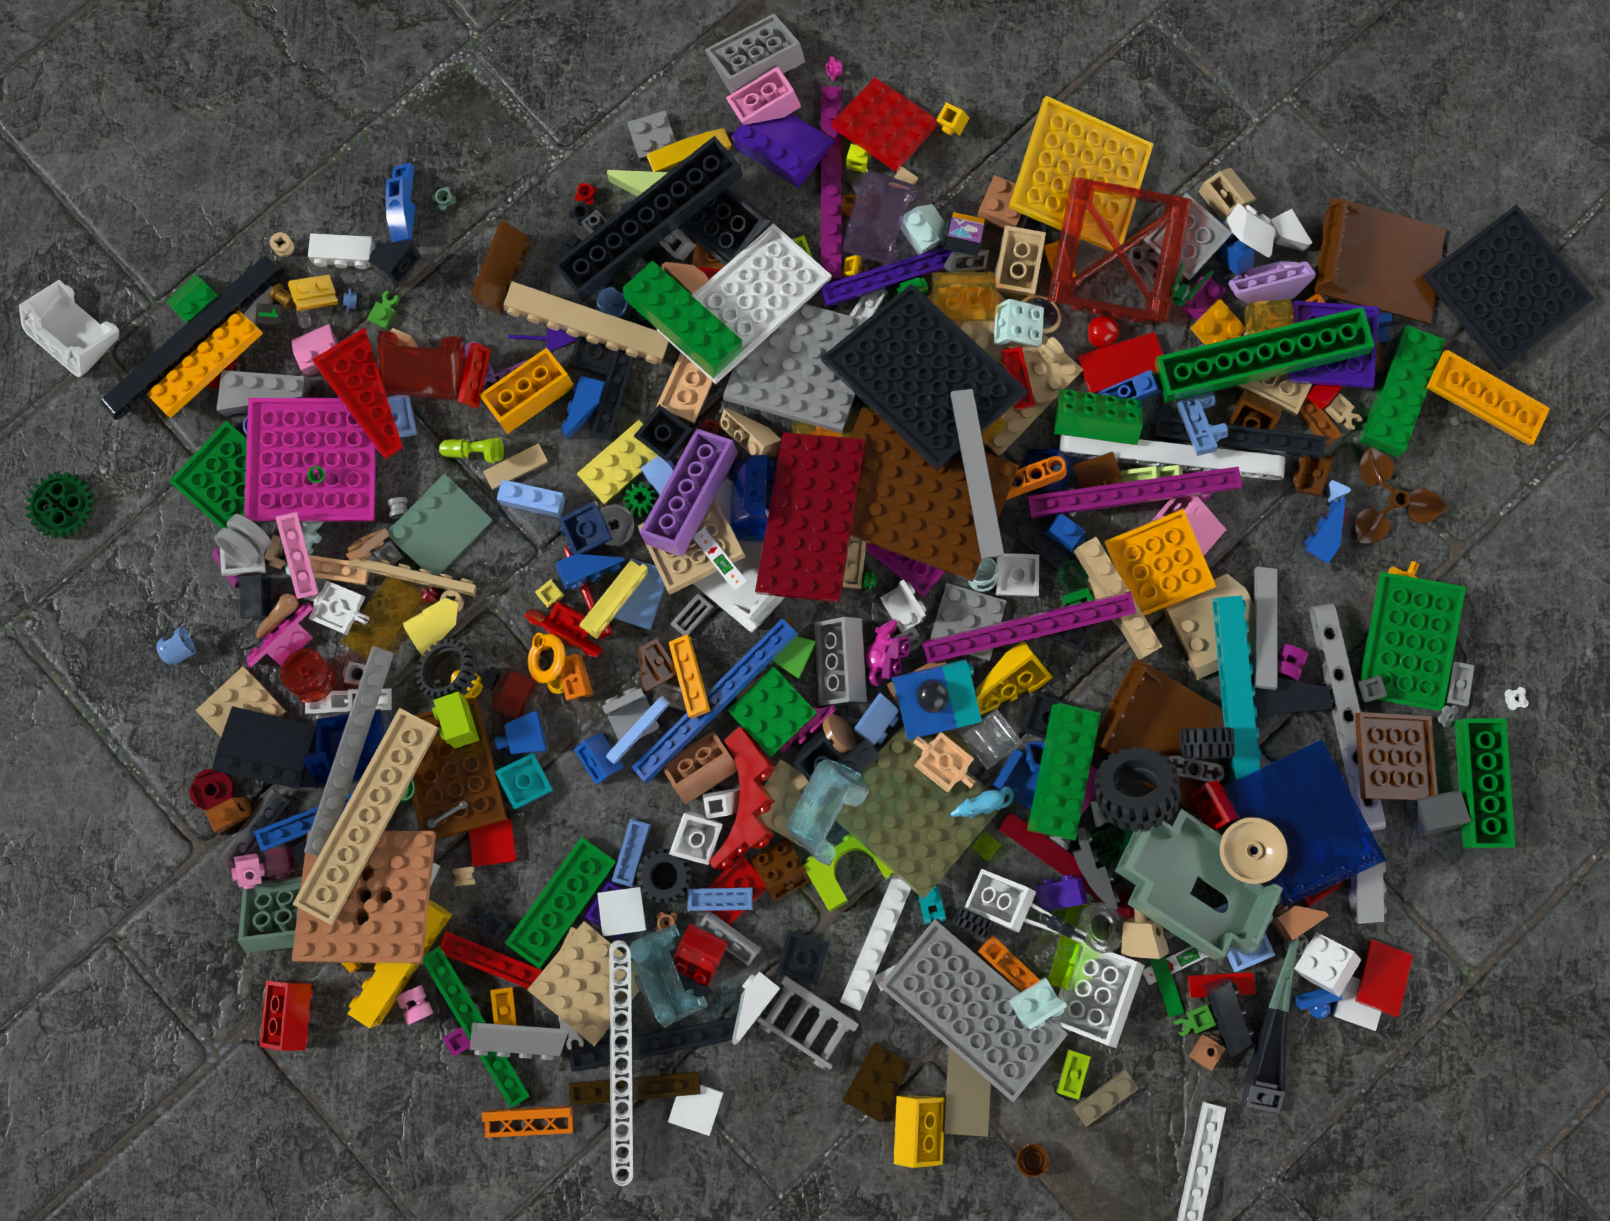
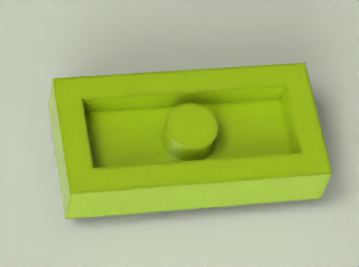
(1073, 1074)

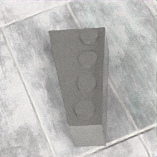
(239, 386)

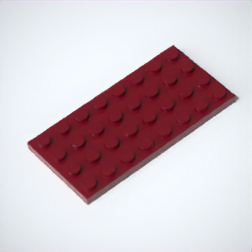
(810, 517)

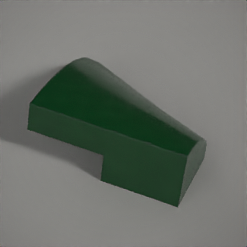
(1108, 843)

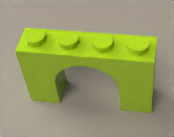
(824, 876)

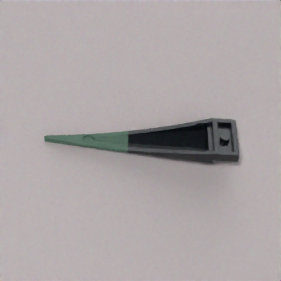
(1267, 1066)

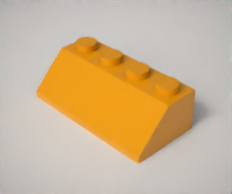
(527, 390)

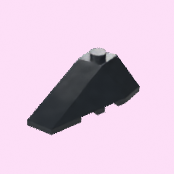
(813, 752)

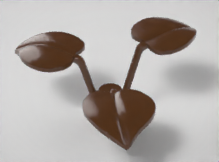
(1423, 503)

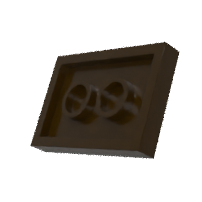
(876, 1082)

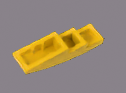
(673, 154)

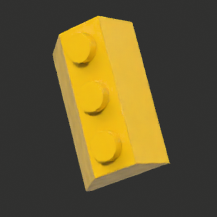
(919, 1131)

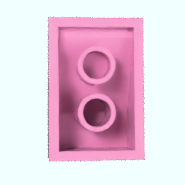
(764, 99)

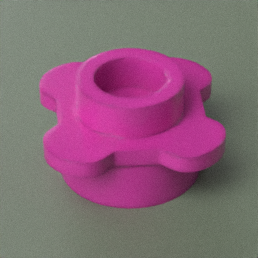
(834, 68)

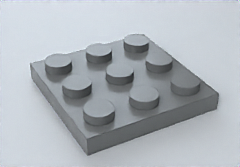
(1201, 241)
(967, 610)

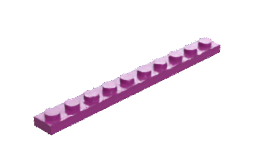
(831, 185)
(1135, 492)
(1029, 627)

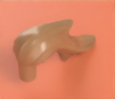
(286, 605)

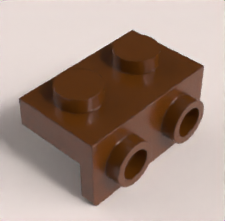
(1313, 475)

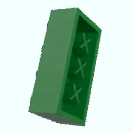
(1098, 417)

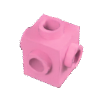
(249, 864)

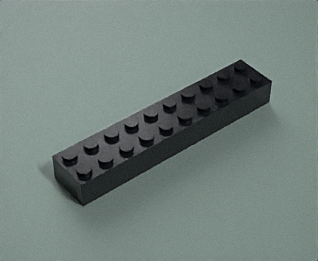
(648, 219)

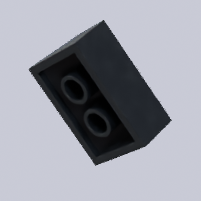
(1229, 1015)

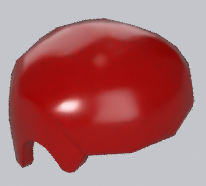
(1103, 331)

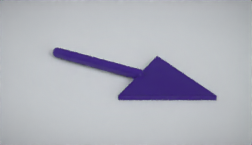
(554, 338)

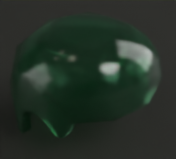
(1072, 576)

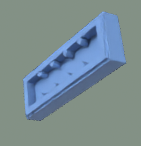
(631, 853)
(720, 899)

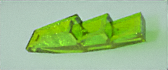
(1066, 952)

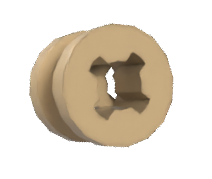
(284, 249)
(1051, 350)
(452, 594)
(463, 876)

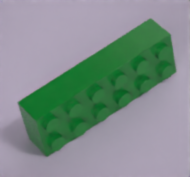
(682, 319)
(1401, 391)
(1063, 771)
(1485, 782)

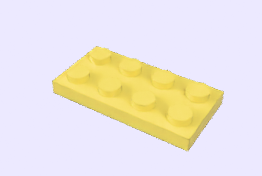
(616, 465)

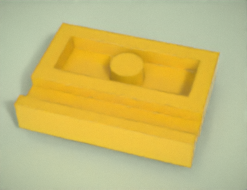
(313, 292)

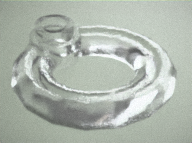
(1116, 922)

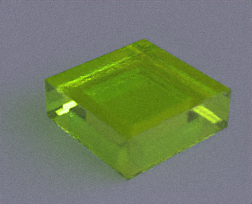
(986, 846)

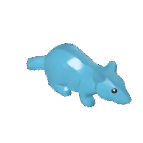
(985, 802)

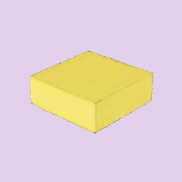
(549, 593)

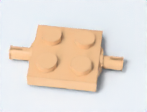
(944, 762)

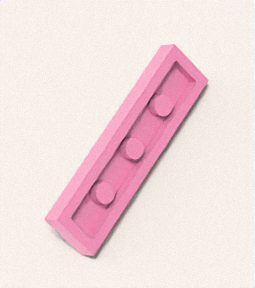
(297, 555)

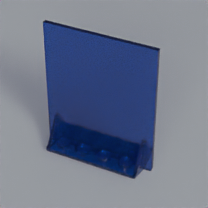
(1315, 815)

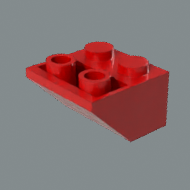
(699, 955)

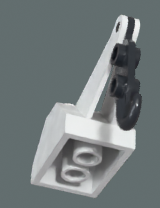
(1008, 905)

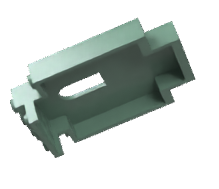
(1165, 868)

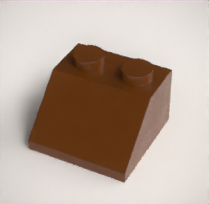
(1255, 412)

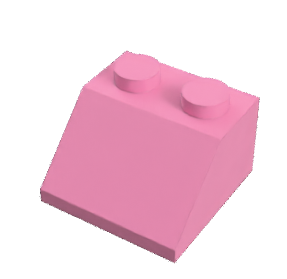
(310, 346)

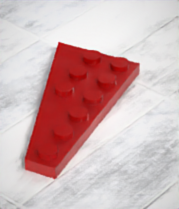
(358, 384)

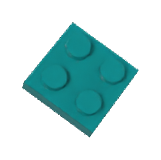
(523, 781)

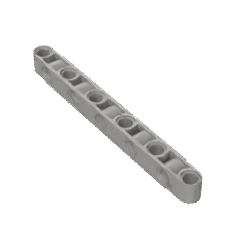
(1332, 659)

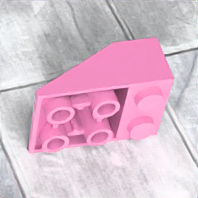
(1203, 522)

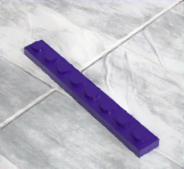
(884, 277)

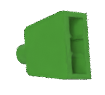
(795, 656)

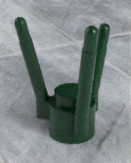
(1183, 292)

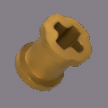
(282, 296)

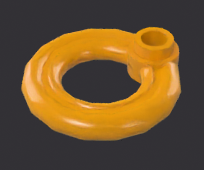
(541, 643)

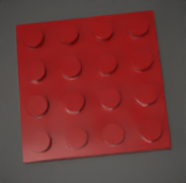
(885, 124)

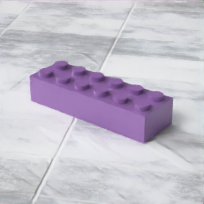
(689, 492)

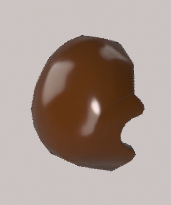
(1032, 1160)

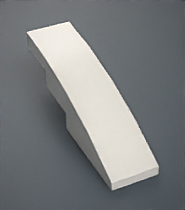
(343, 700)

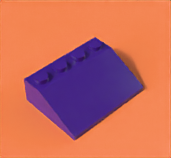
(783, 146)

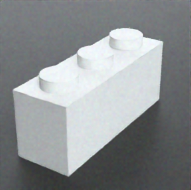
(340, 250)

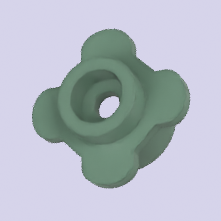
(438, 197)

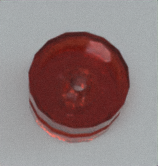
(308, 675)

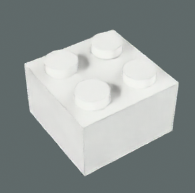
(1327, 964)

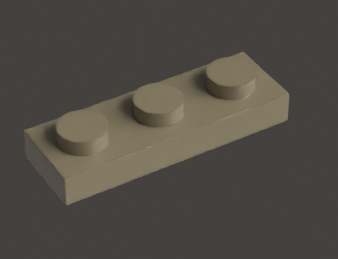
(1105, 1098)

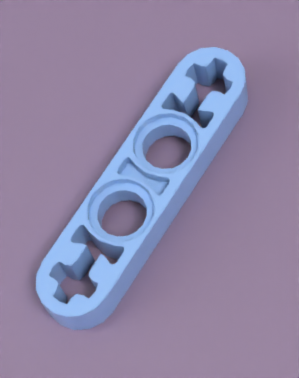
(637, 730)

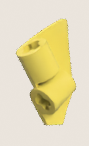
(432, 624)

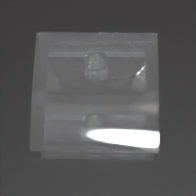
(991, 739)

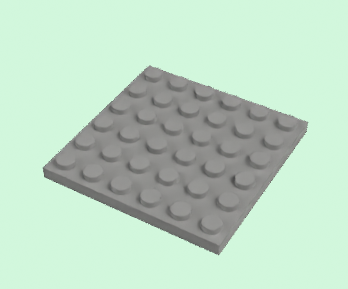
(787, 371)

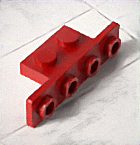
(565, 624)

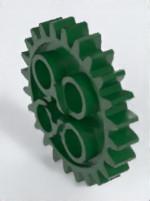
(73, 490)

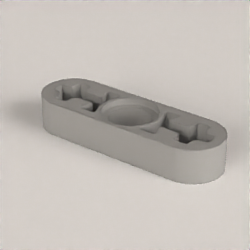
(1198, 776)

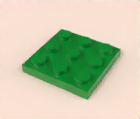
(772, 711)

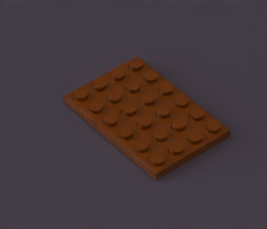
(455, 776)

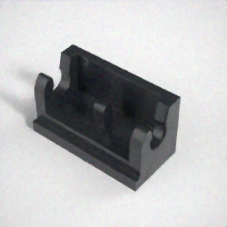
(255, 597)

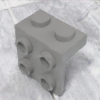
(626, 711)

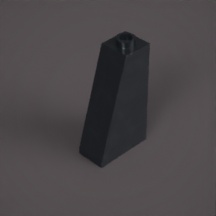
(1291, 697)

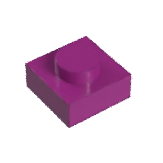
(457, 1041)

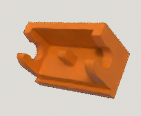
(575, 678)

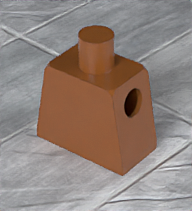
(228, 815)

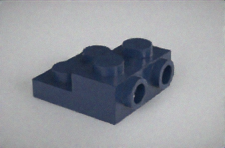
(585, 529)

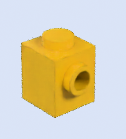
(952, 119)

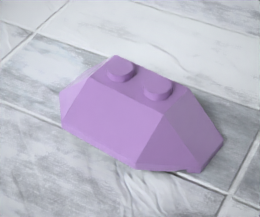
(1272, 281)

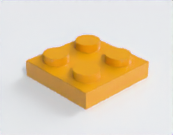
(1217, 324)

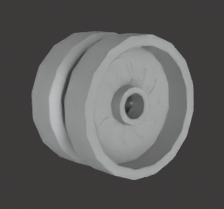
(242, 540)

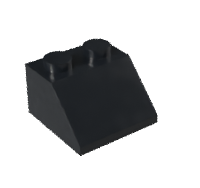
(394, 260)
(664, 433)

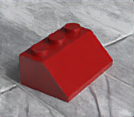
(285, 1015)

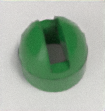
(312, 476)

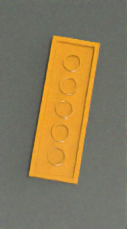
(204, 363)
(1488, 397)

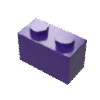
(1061, 894)

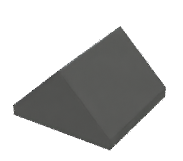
(1441, 813)

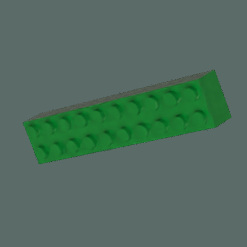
(1264, 354)

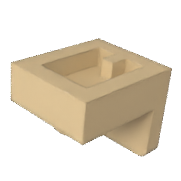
(274, 553)

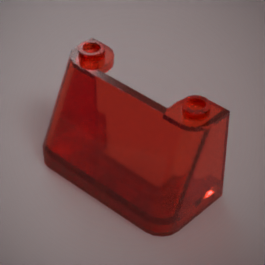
(421, 370)

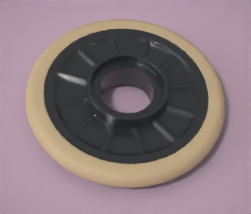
(1051, 312)

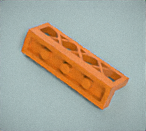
(528, 1113)

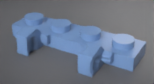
(1201, 433)

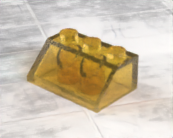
(965, 295)

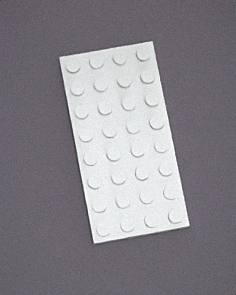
(760, 290)

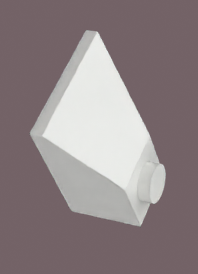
(696, 838)

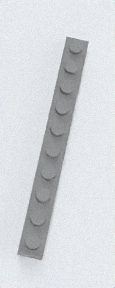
(349, 749)

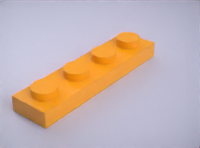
(689, 676)

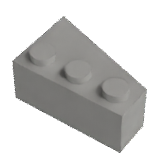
(1367, 895)

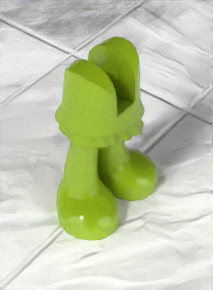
(492, 449)

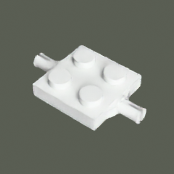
(337, 608)

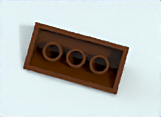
(500, 267)

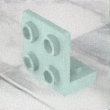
(1018, 323)
(1037, 1004)

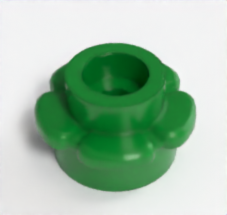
(869, 579)

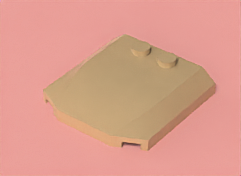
(1195, 624)

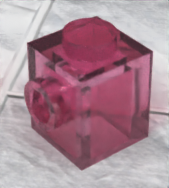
(279, 862)

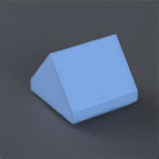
(1336, 490)

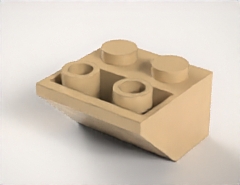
(1224, 193)

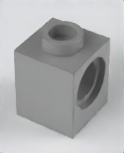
(350, 671)

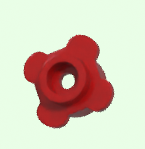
(582, 188)

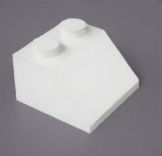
(1251, 228)

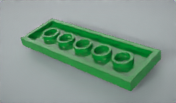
(560, 902)

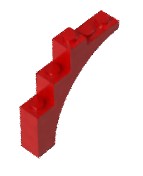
(749, 827)

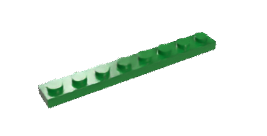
(466, 1014)

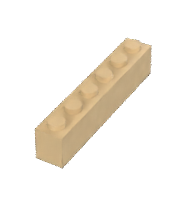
(1109, 583)

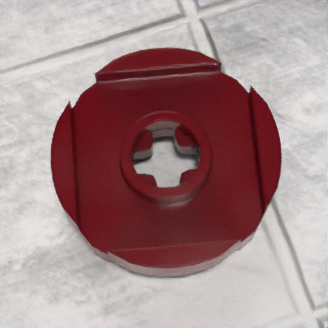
(202, 783)

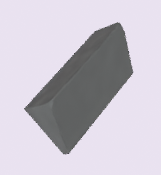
(964, 262)

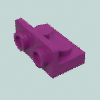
(1204, 298)

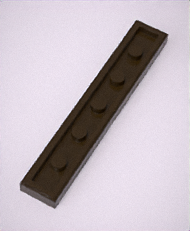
(642, 1088)

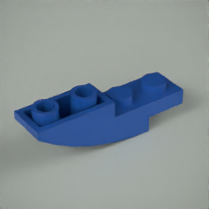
(398, 203)

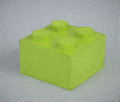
(455, 720)

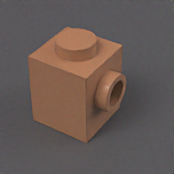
(1207, 1051)

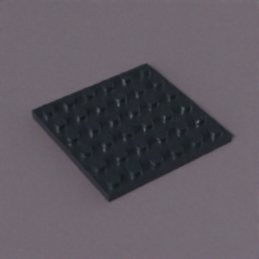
(1508, 287)

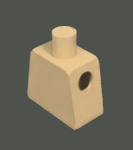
(1143, 938)

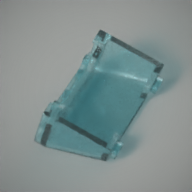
(820, 805)
(661, 978)

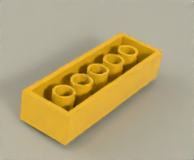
(391, 978)

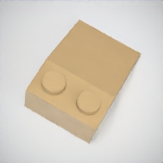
(1019, 261)

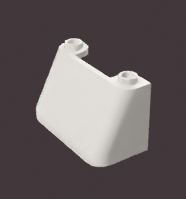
(66, 329)

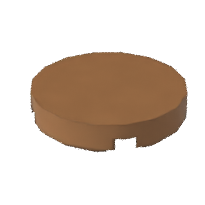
(840, 732)

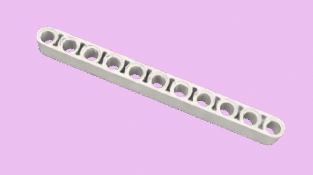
(1170, 454)
(624, 1072)

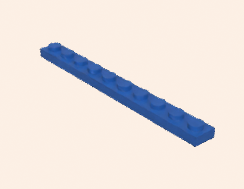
(718, 697)

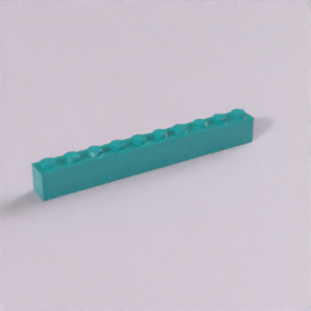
(1236, 684)

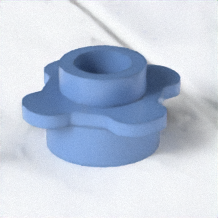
(350, 300)

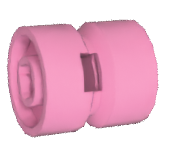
(418, 1012)

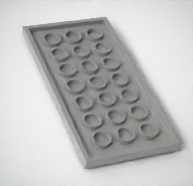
(970, 1010)

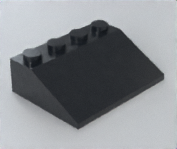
(726, 225)
(264, 747)

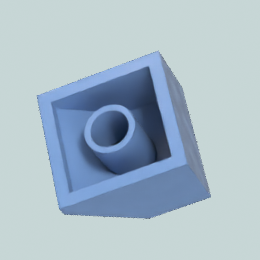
(876, 720)

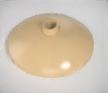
(1236, 850)

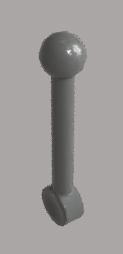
(432, 823)

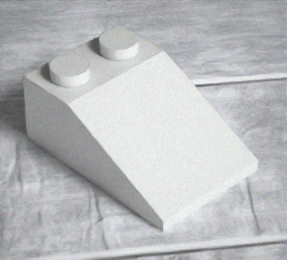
(753, 1000)

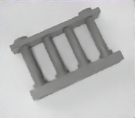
(827, 1011)

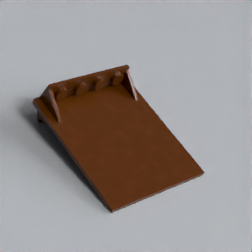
(1377, 259)
(1149, 714)

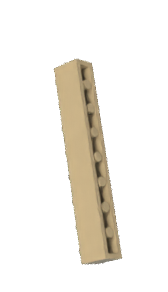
(585, 322)

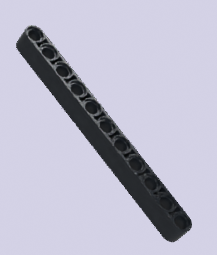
(151, 371)

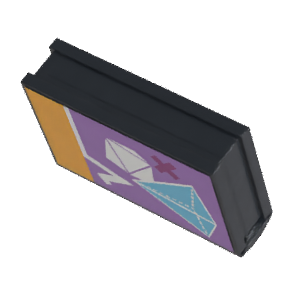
(963, 233)

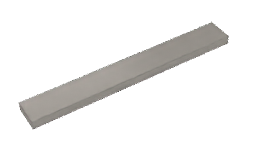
(977, 474)

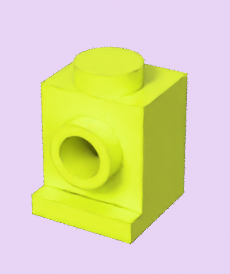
(857, 155)

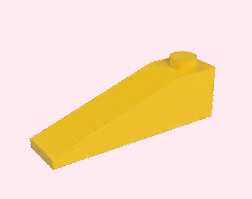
(1013, 675)

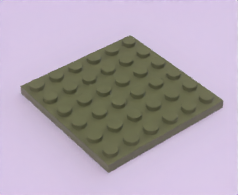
(909, 816)

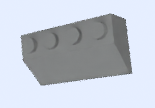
(840, 661)

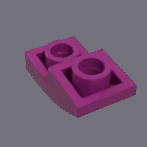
(898, 649)

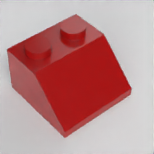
(1213, 805)

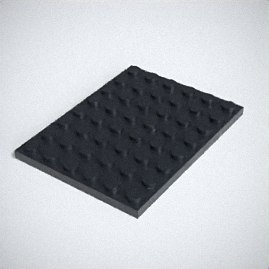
(907, 366)

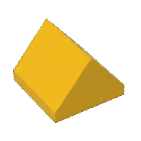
(852, 266)

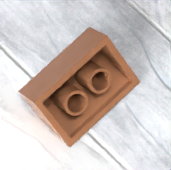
(699, 767)

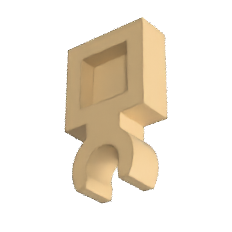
(1340, 410)

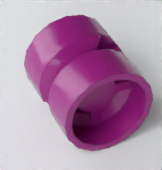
(1287, 669)

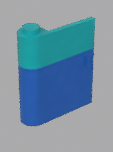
(960, 710)

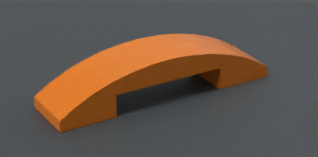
(1007, 964)

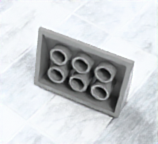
(755, 53)
(517, 1039)

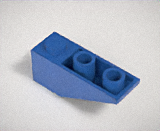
(1236, 254)
(1137, 387)
(584, 404)
(1328, 535)
(583, 568)

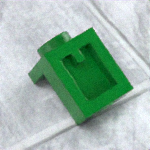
(1076, 597)

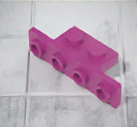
(285, 640)

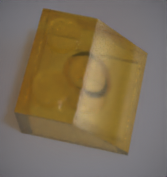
(1268, 315)

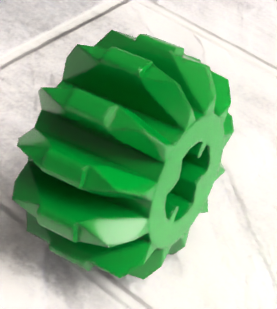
(633, 504)

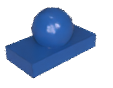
(1316, 1001)

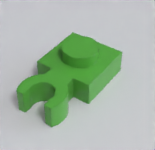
(383, 313)
(1198, 1019)

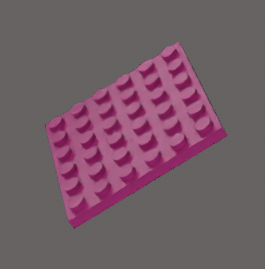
(291, 438)

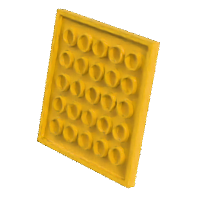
(1079, 145)

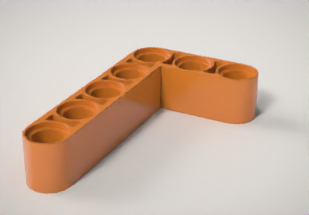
(1048, 476)

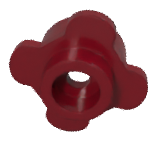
(430, 594)

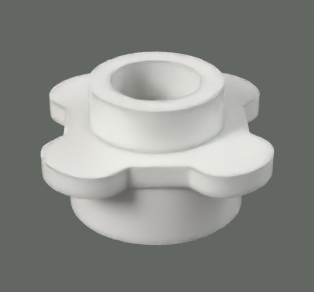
(1510, 698)

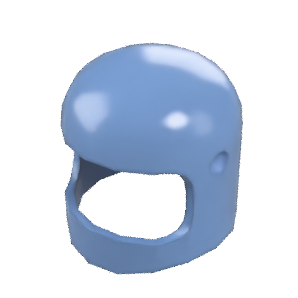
(174, 649)

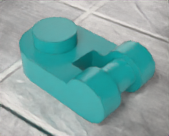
(931, 899)

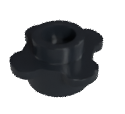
(580, 208)

